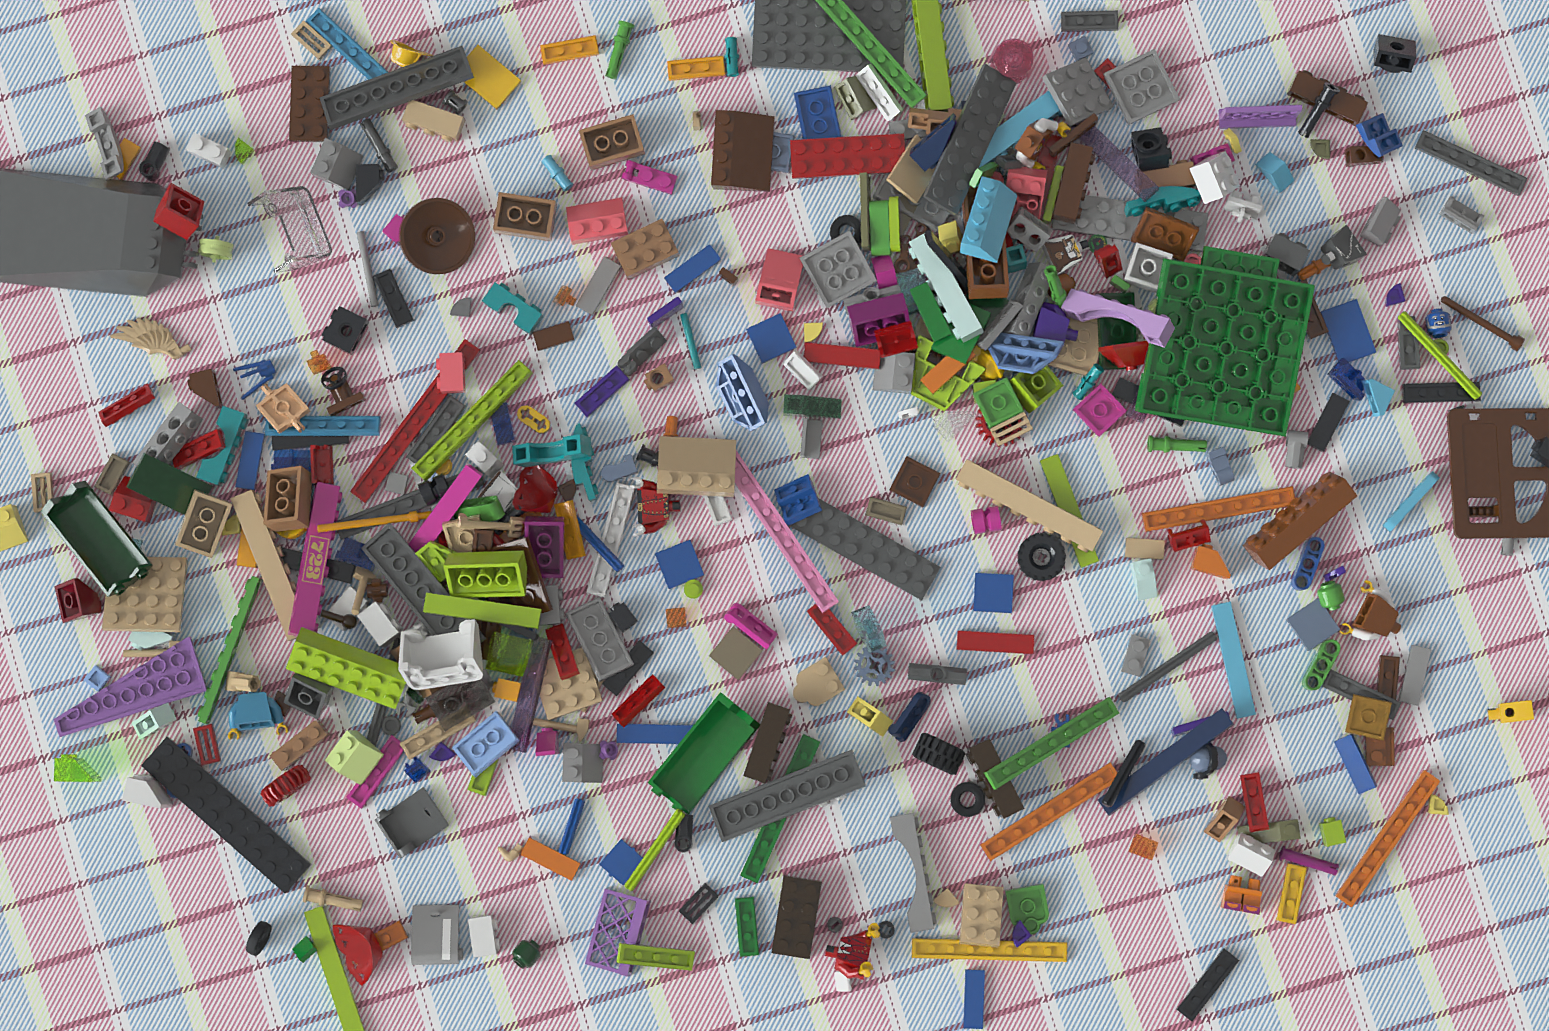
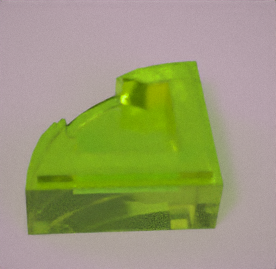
(242, 151)

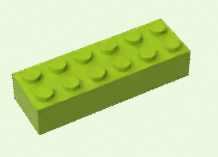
(346, 668)

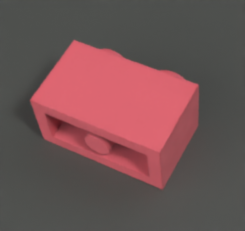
(451, 372)

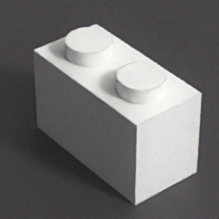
(208, 150)
(345, 603)
(1251, 854)
(483, 936)

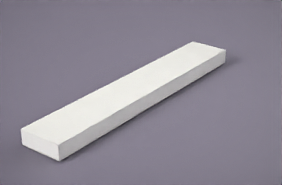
(611, 538)

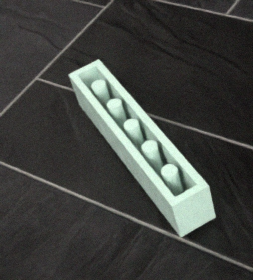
(947, 290)

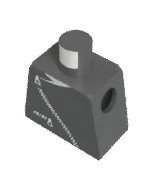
(1342, 249)

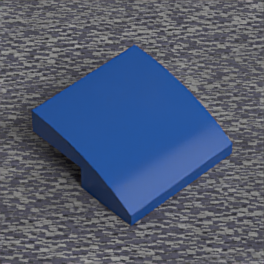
(1378, 135)
(798, 499)

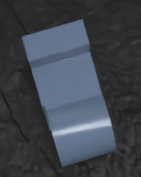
(1220, 466)
(619, 471)

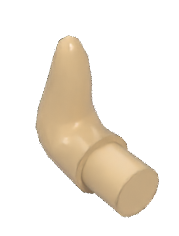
(512, 855)

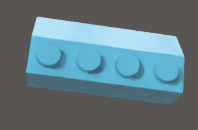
(988, 220)

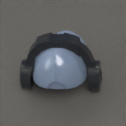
(1207, 761)

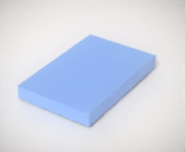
(485, 744)

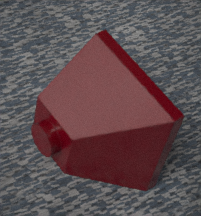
(77, 600)

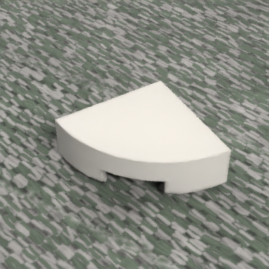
(908, 413)

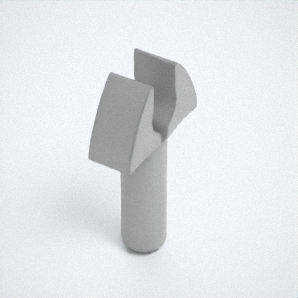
(407, 700)

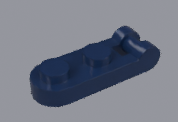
(910, 716)

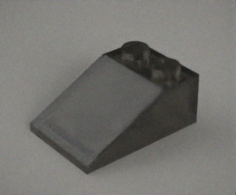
(459, 701)

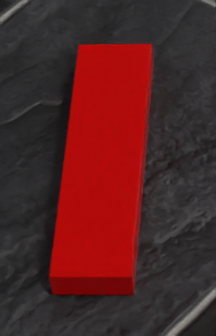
(842, 355)
(995, 642)

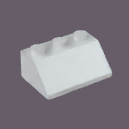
(146, 791)

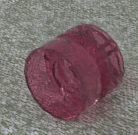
(1019, 69)

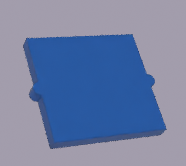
(621, 861)

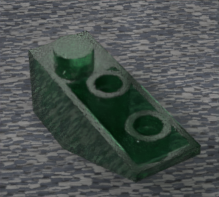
(811, 406)

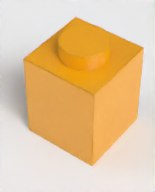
(506, 689)

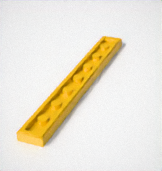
(1006, 951)

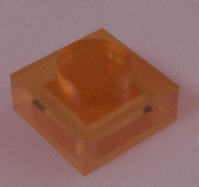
(676, 617)

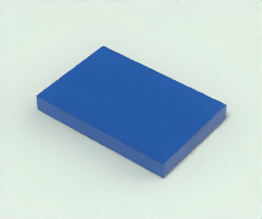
(817, 113)
(1348, 331)

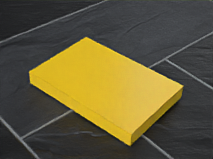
(491, 78)

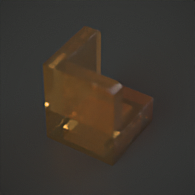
(1143, 846)

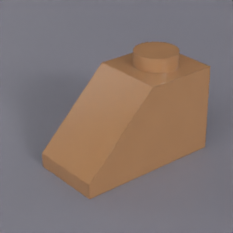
(1224, 819)

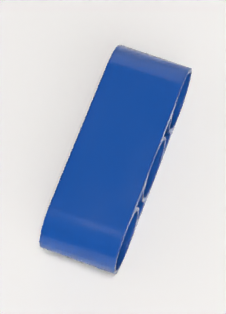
(1300, 570)

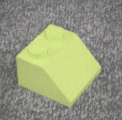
(354, 756)

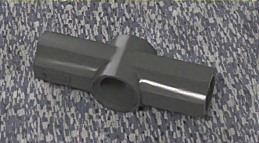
(951, 675)

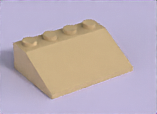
(696, 466)

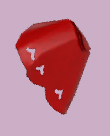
(537, 493)
(361, 948)

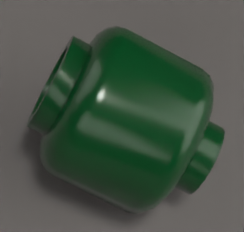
(526, 954)

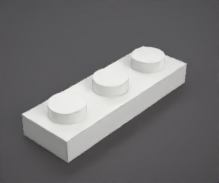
(879, 92)

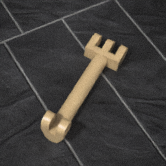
(513, 527)

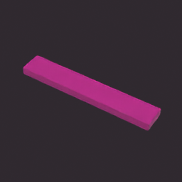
(446, 507)

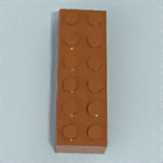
(985, 277)
(1299, 520)

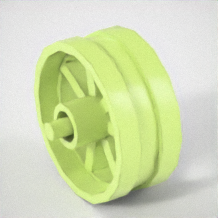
(215, 249)

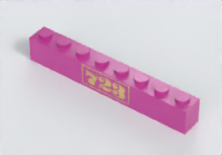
(314, 559)

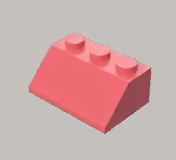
(596, 221)

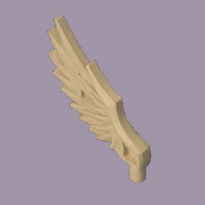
(151, 338)

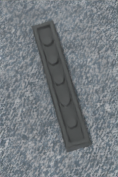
(1470, 163)

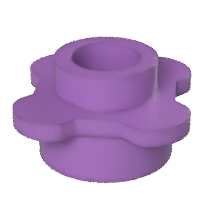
(343, 195)
(613, 750)

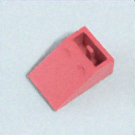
(1029, 187)
(779, 280)

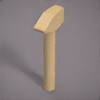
(364, 577)
(147, 652)
(581, 727)

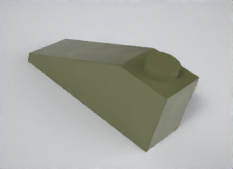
(1278, 831)

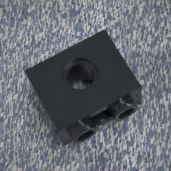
(1394, 54)
(1150, 149)
(342, 319)

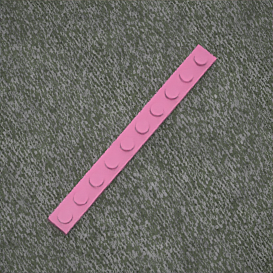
(783, 537)

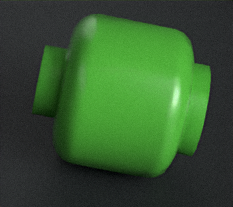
(1330, 595)

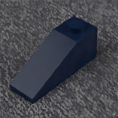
(929, 149)

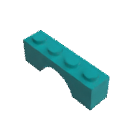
(544, 453)
(215, 469)

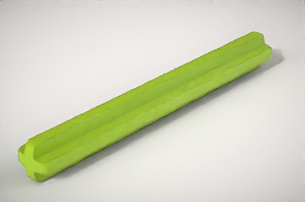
(654, 849)

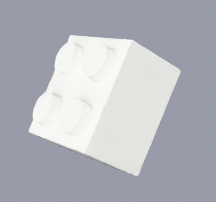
(1215, 177)
(1145, 267)
(380, 624)

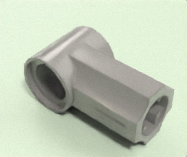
(1296, 444)

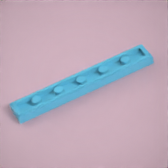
(1233, 660)

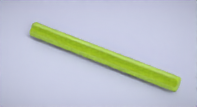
(1440, 356)

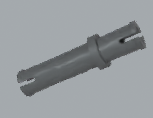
(382, 151)

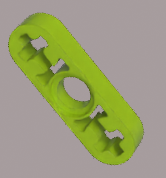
(894, 224)

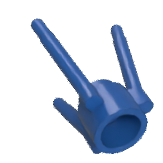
(264, 368)

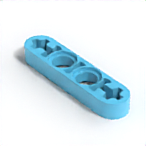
(1411, 501)

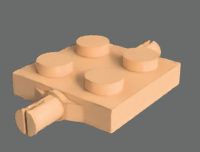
(282, 408)

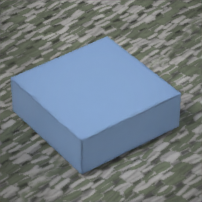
(97, 678)

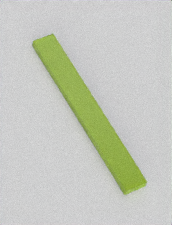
(471, 420)
(333, 970)

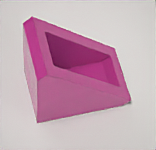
(884, 271)

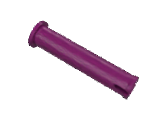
(1308, 861)

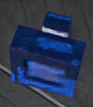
(417, 770)

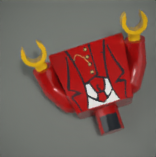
(854, 953)

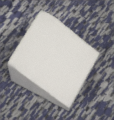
(842, 983)

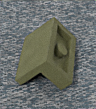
(854, 97)

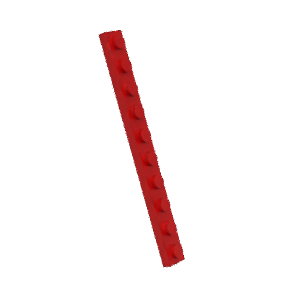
(406, 432)

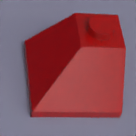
(1126, 355)

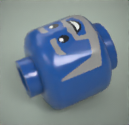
(1438, 323)

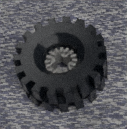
(1047, 545)

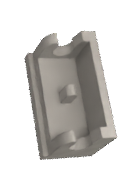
(1461, 215)

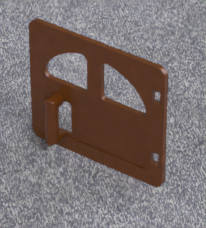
(1485, 469)

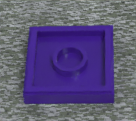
(665, 312)

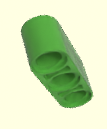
(879, 228)
(488, 508)
(1313, 671)

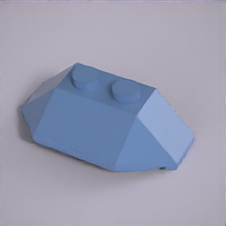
(1024, 352)
(742, 393)

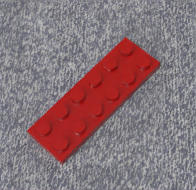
(845, 155)

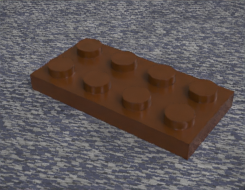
(306, 111)
(536, 592)

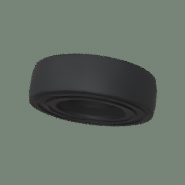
(846, 220)
(979, 799)
(258, 938)

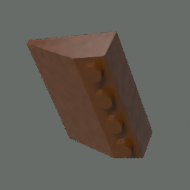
(742, 151)

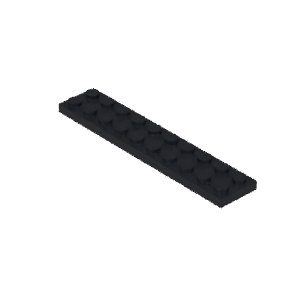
(226, 814)

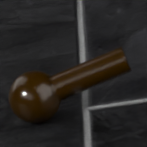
(348, 621)

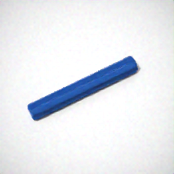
(599, 546)

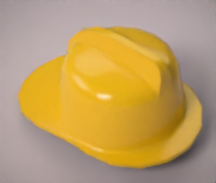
(404, 54)
(985, 359)

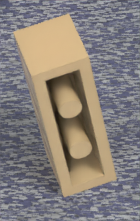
(433, 121)

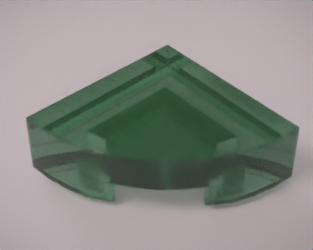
(415, 695)

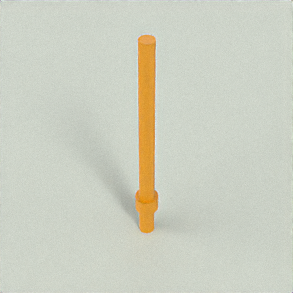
(413, 517)

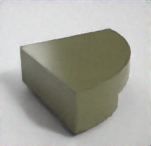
(1321, 148)

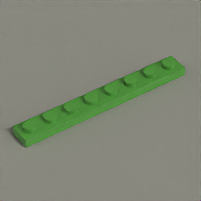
(873, 51)
(225, 658)
(1051, 743)

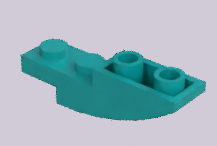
(1168, 197)
(582, 472)

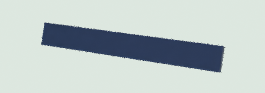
(1170, 759)

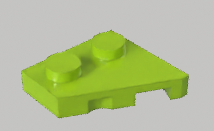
(434, 557)

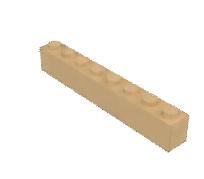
(1030, 505)
(267, 555)

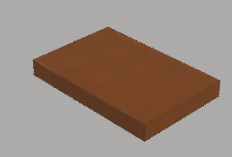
(1165, 233)

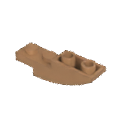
(929, 119)

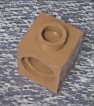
(667, 378)

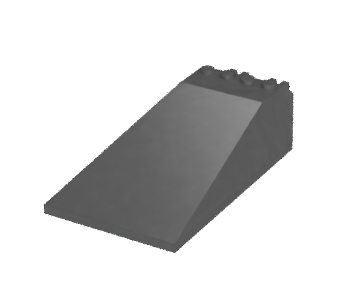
(86, 234)

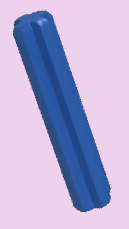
(571, 826)

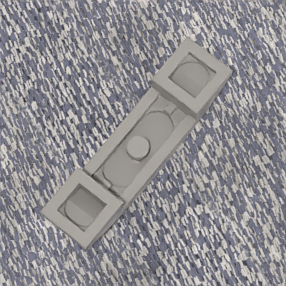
(107, 143)

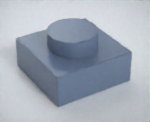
(1080, 48)

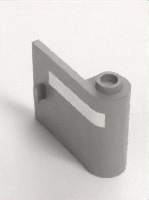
(435, 936)

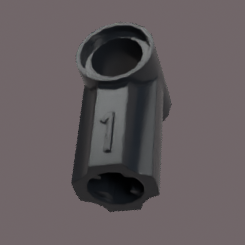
(154, 159)
(684, 830)

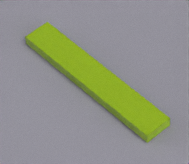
(1065, 499)
(482, 610)

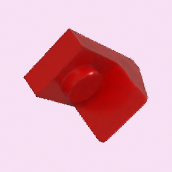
(1108, 260)

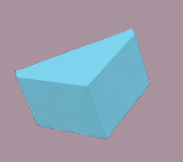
(1275, 171)
(1378, 396)

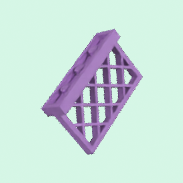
(1259, 116)
(634, 932)

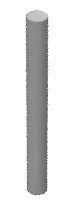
(367, 269)

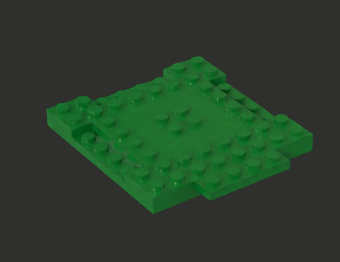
(1231, 343)

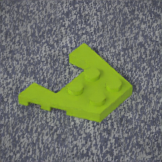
(952, 389)

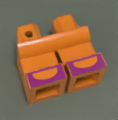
(1241, 898)

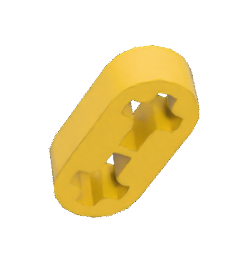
(536, 415)

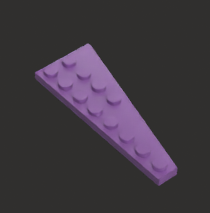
(157, 682)

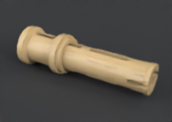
(323, 897)

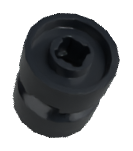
(433, 490)

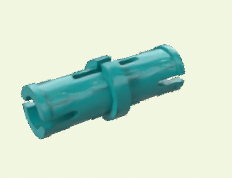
(731, 56)
(1088, 381)

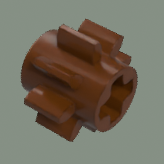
(377, 590)

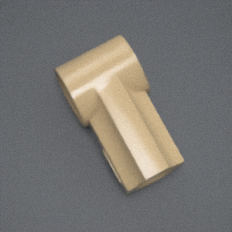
(241, 682)

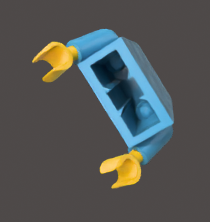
(255, 712)

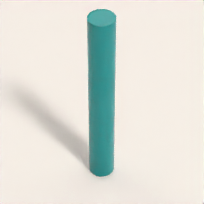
(690, 341)

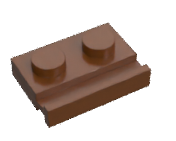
(1379, 751)

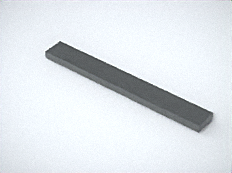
(401, 505)

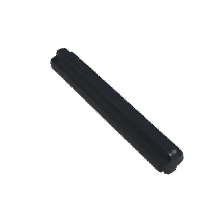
(1123, 773)

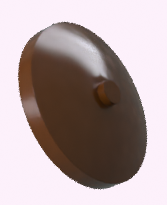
(436, 236)

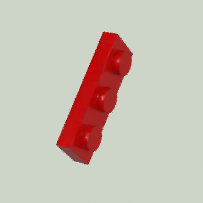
(126, 405)
(199, 449)
(832, 629)
(562, 651)
(638, 700)
(1254, 802)

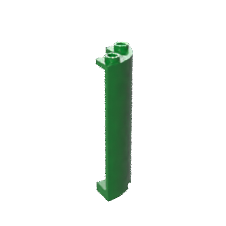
(703, 754)

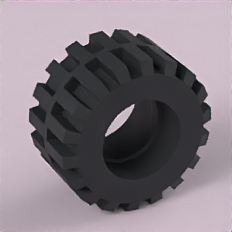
(939, 753)

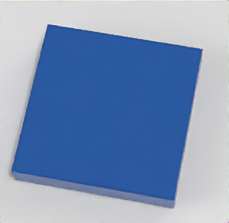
(771, 338)
(679, 564)
(993, 593)

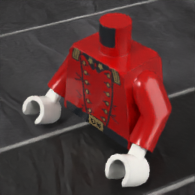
(652, 507)

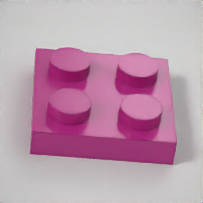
(1099, 410)

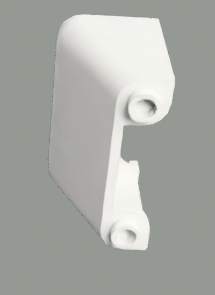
(441, 658)

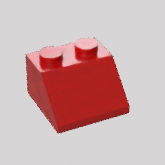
(179, 211)
(132, 503)

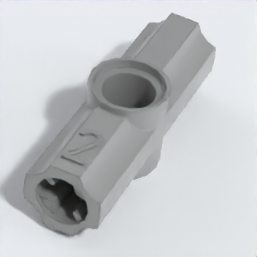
(870, 294)

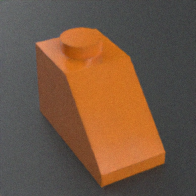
(1209, 562)

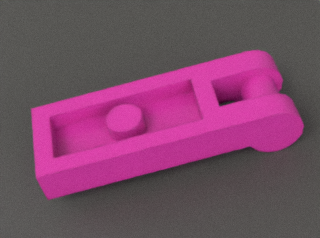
(650, 177)
(750, 625)

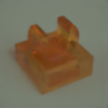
(563, 296)
(318, 362)

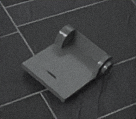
(410, 824)

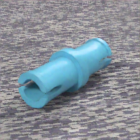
(557, 173)

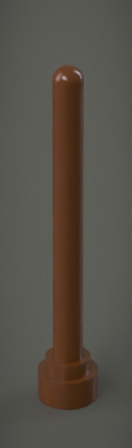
(1514, 341)

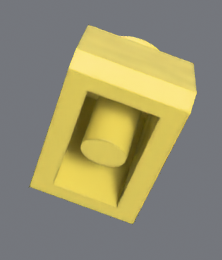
(950, 236)
(870, 716)

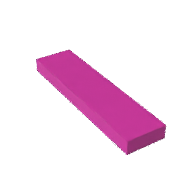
(361, 793)

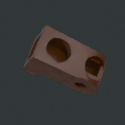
(1361, 156)

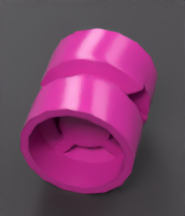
(986, 520)

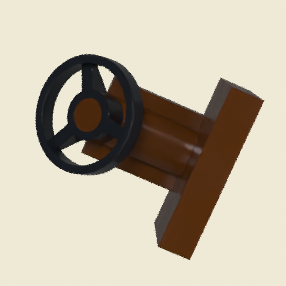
(340, 391)

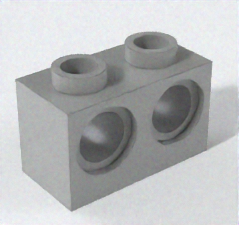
(1032, 226)

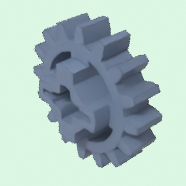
(880, 677)

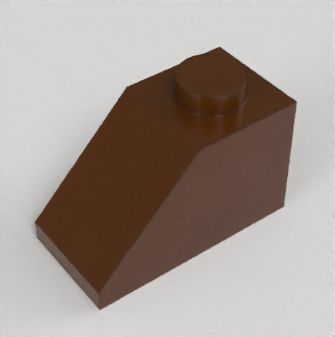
(206, 386)

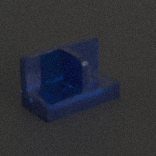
(1348, 379)
(503, 425)
(291, 458)
(352, 553)

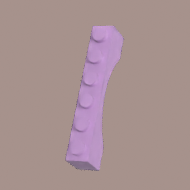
(1084, 306)

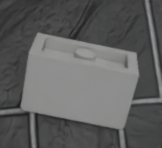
(811, 439)

